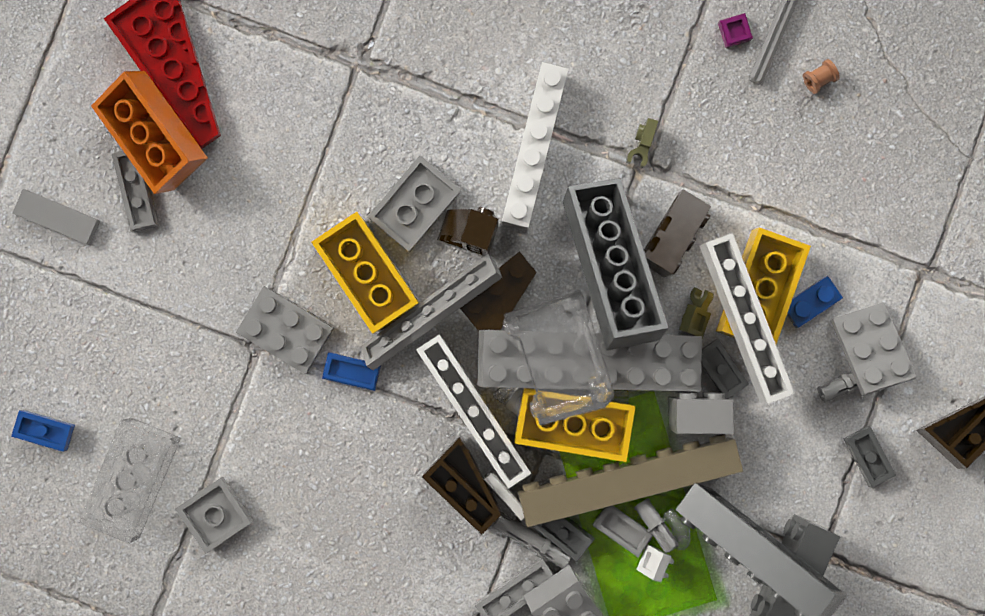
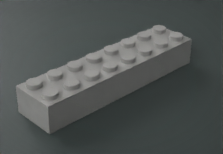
(654, 366)

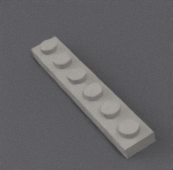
(431, 311)

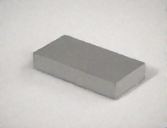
(623, 529)

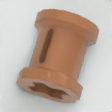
(821, 76)

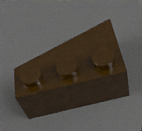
(469, 229)
(488, 308)
(959, 434)
(463, 485)

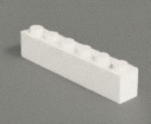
(534, 146)
(746, 319)
(474, 411)

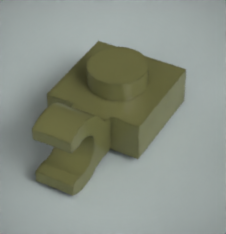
(645, 137)
(696, 316)

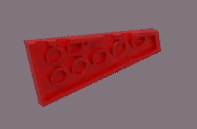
(162, 46)

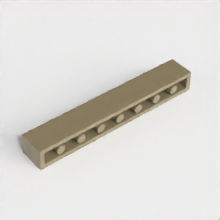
(629, 481)

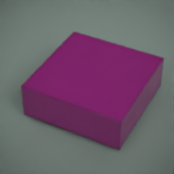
(735, 30)

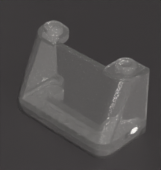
(561, 357)

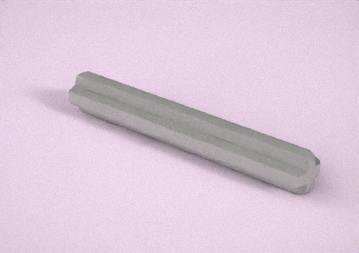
(772, 41)

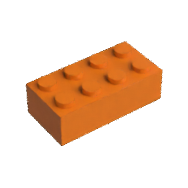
(149, 131)

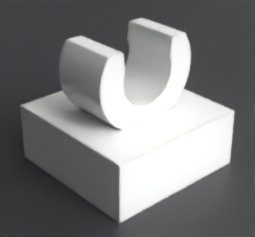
(654, 563)

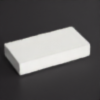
(504, 493)

